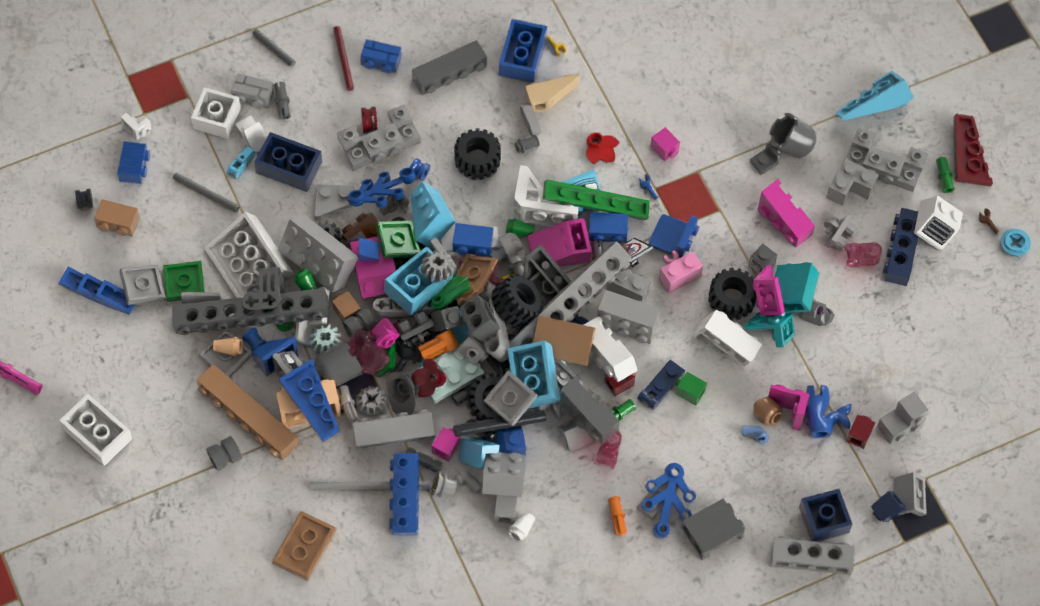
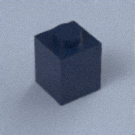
(887, 507)

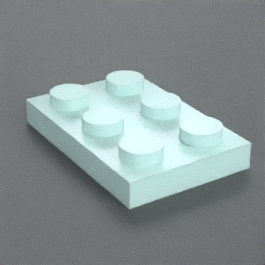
(458, 373)

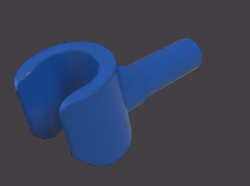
(646, 185)

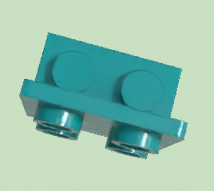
(782, 326)

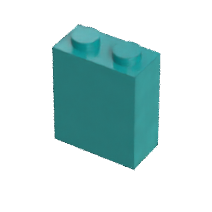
(797, 286)

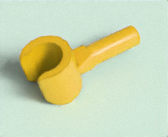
(556, 46)

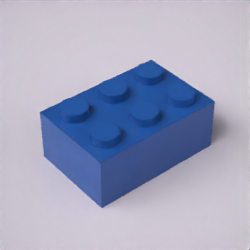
(522, 50)

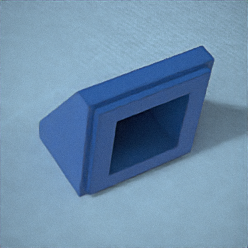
(368, 250)

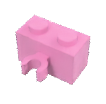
(680, 271)

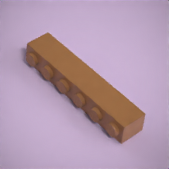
(247, 412)

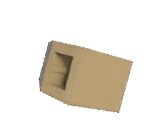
(547, 93)

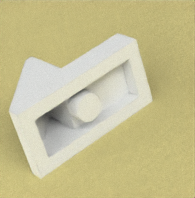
(251, 133)

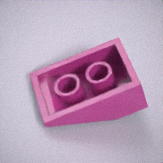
(372, 274)

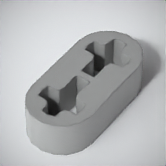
(530, 119)

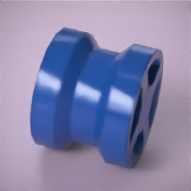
(420, 169)

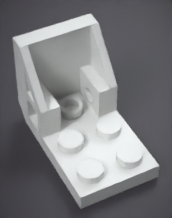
(529, 207)

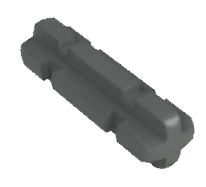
(426, 461)

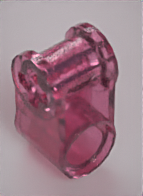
(860, 254)
(609, 452)

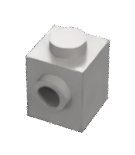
(473, 350)

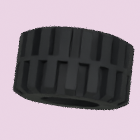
(477, 141)
(732, 280)
(517, 300)
(475, 396)

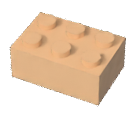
(291, 414)

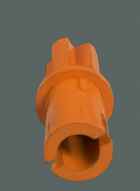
(617, 515)

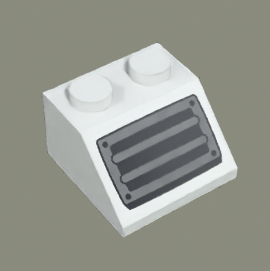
(937, 222)

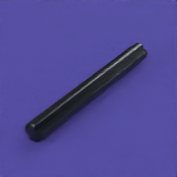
(497, 424)

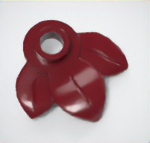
(426, 377)

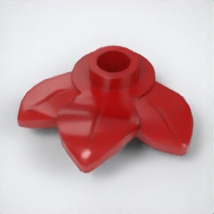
(603, 150)

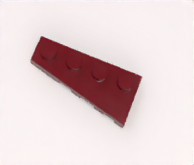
(968, 154)

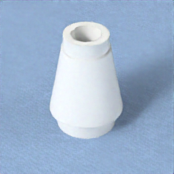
(521, 528)

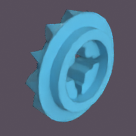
(1015, 235)

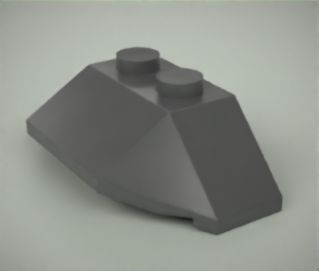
(546, 276)

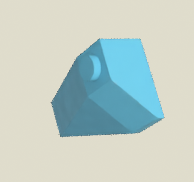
(888, 93)

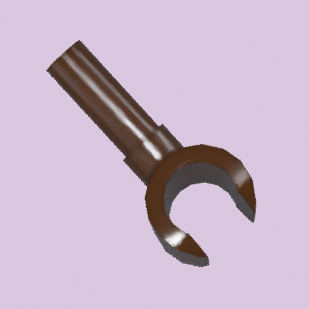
(986, 219)

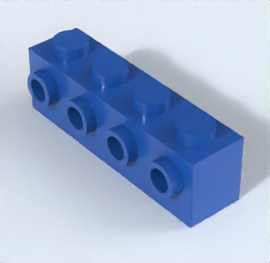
(405, 494)

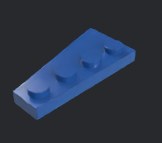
(309, 396)

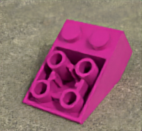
(564, 242)

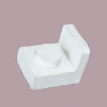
(135, 128)

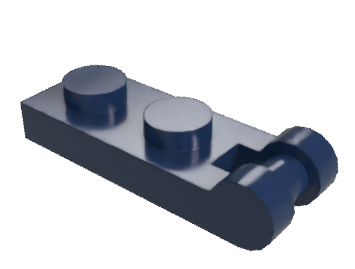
(661, 384)

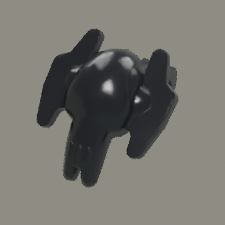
(407, 352)

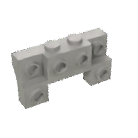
(382, 142)
(890, 167)

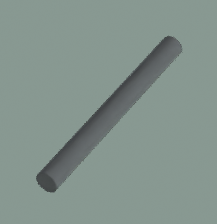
(206, 192)

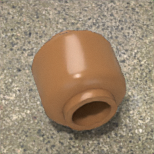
(767, 411)

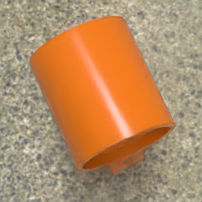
(441, 344)

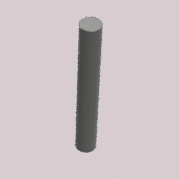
(272, 46)

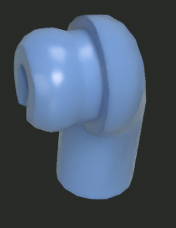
(757, 432)

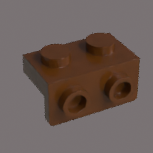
(364, 223)

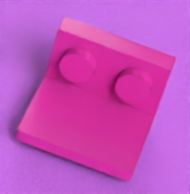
(768, 293)
(792, 400)

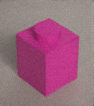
(665, 144)
(445, 444)

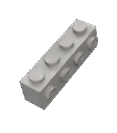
(394, 430)

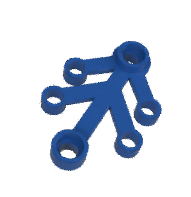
(368, 189)
(669, 497)

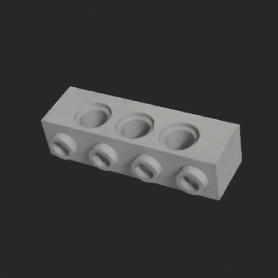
(802, 561)

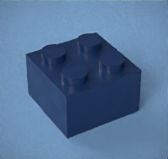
(825, 515)

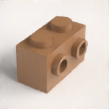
(116, 218)

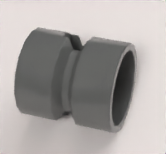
(363, 320)
(222, 454)

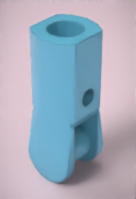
(242, 160)

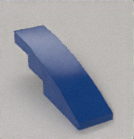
(95, 290)

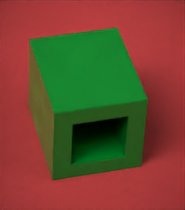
(690, 388)

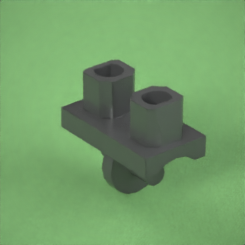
(408, 331)

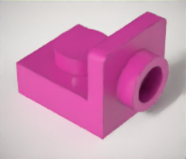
(385, 333)

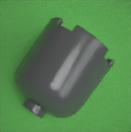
(792, 136)
(337, 364)

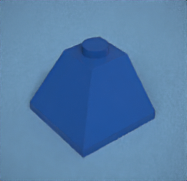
(263, 353)
(511, 440)

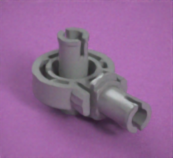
(513, 251)

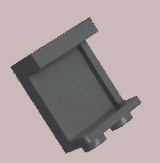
(712, 527)

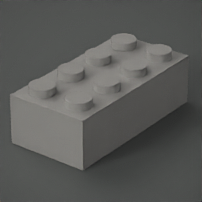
(319, 252)

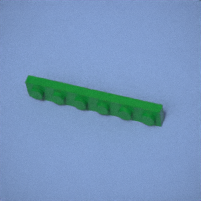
(595, 199)

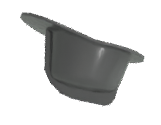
(401, 392)

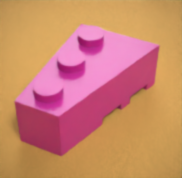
(784, 215)

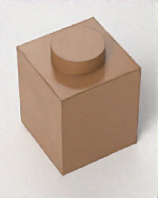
(345, 306)

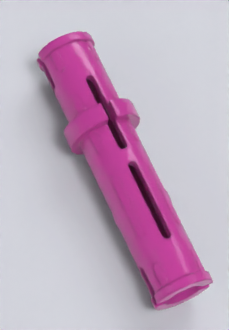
(9, 372)

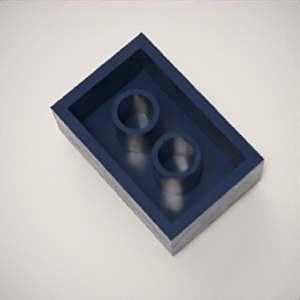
(288, 161)

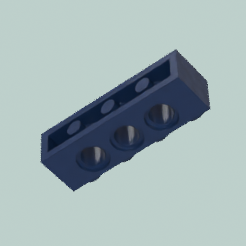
(896, 272)

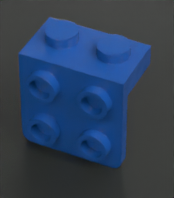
(674, 234)

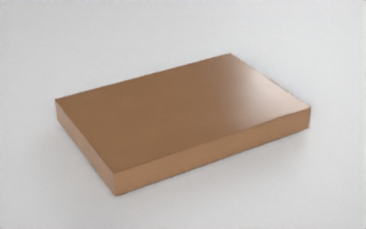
(569, 340)
(304, 545)

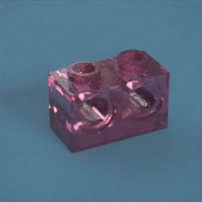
(363, 346)

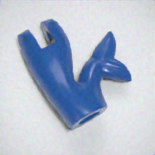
(822, 426)

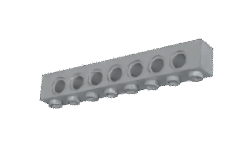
(621, 262)

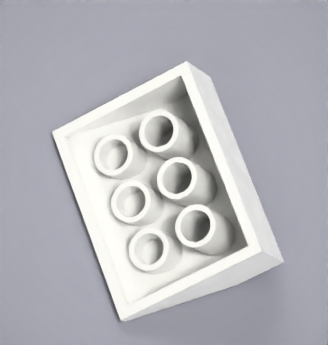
(243, 251)

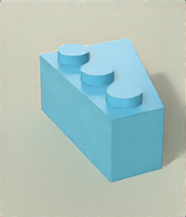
(430, 214)

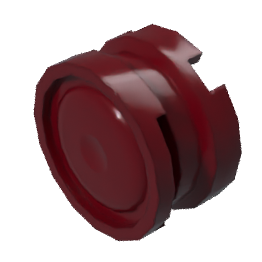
(367, 119)

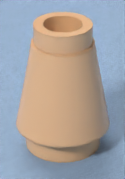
(230, 346)

